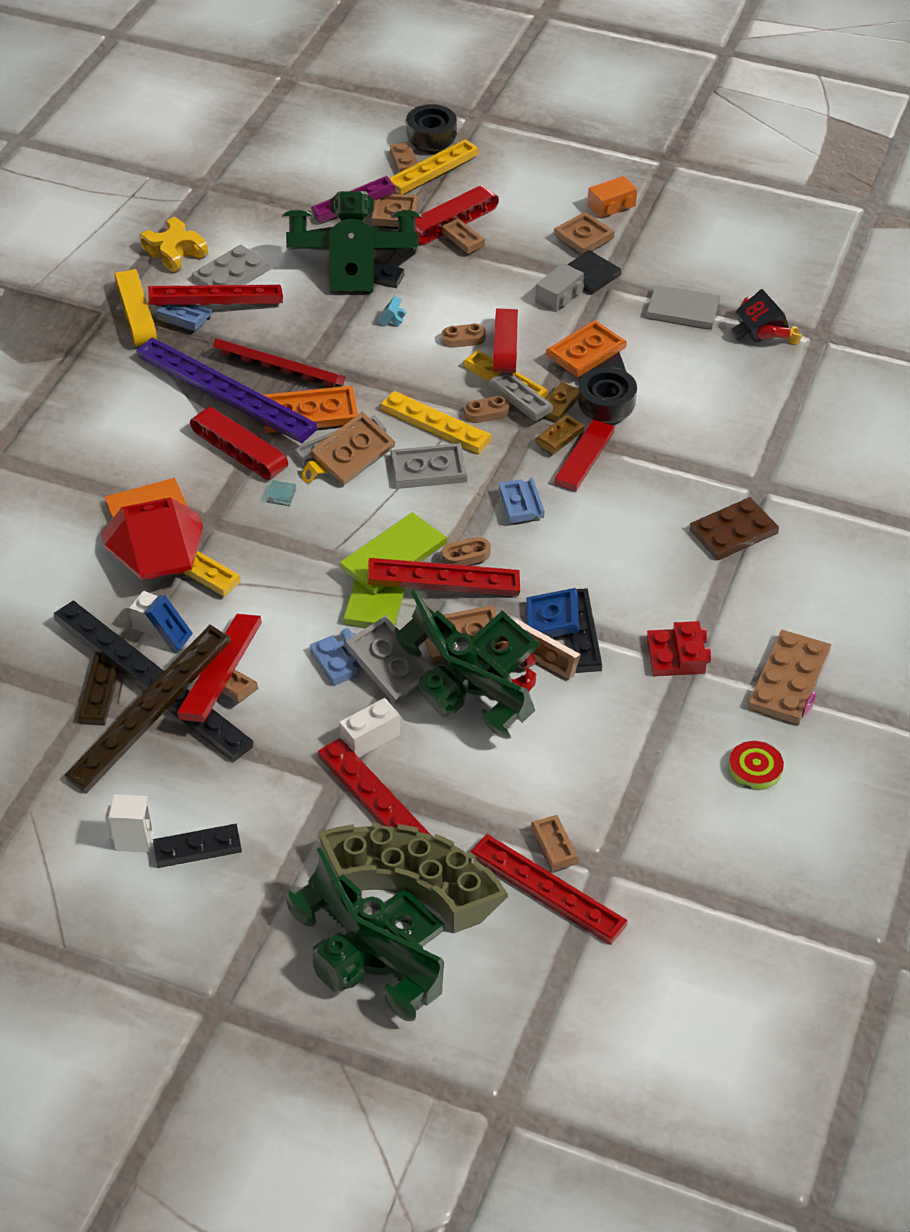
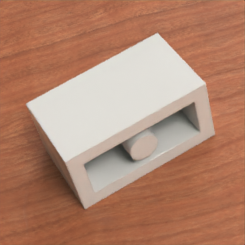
(370, 727)
(130, 823)

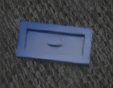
(168, 623)

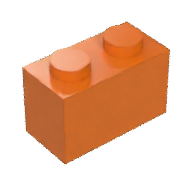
(612, 196)

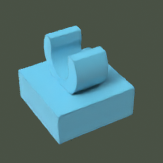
(392, 312)

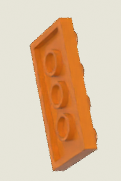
(324, 406)

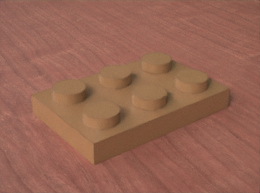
(352, 448)
(469, 623)

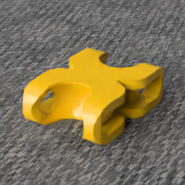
(173, 244)

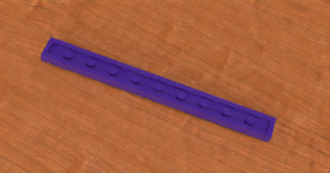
(227, 390)

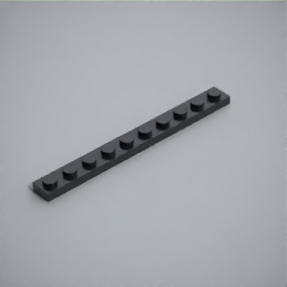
(144, 673)

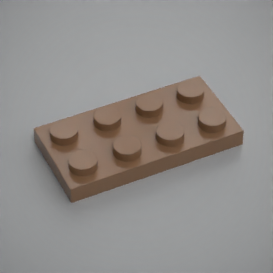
(789, 676)

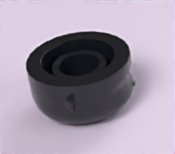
(431, 127)
(607, 394)

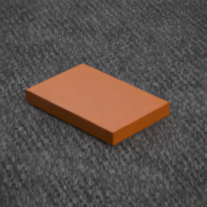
(586, 348)
(146, 493)

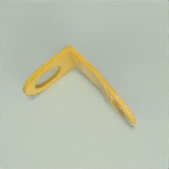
(315, 469)

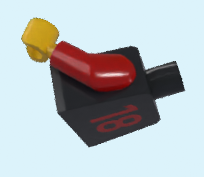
(763, 320)

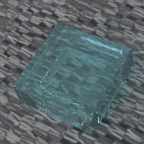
(280, 493)

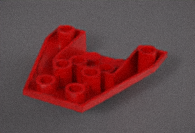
(154, 538)

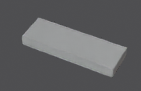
(521, 396)

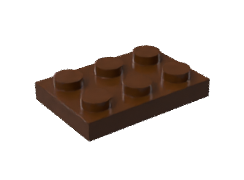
(734, 528)

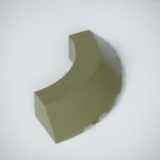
(421, 863)

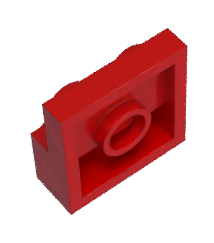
(678, 649)

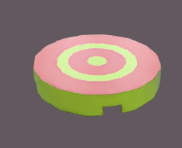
(756, 764)

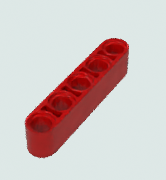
(465, 207)
(505, 340)
(239, 443)

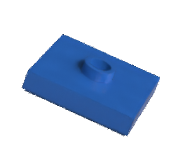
(554, 612)

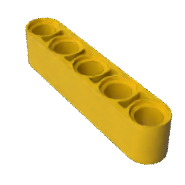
(135, 306)

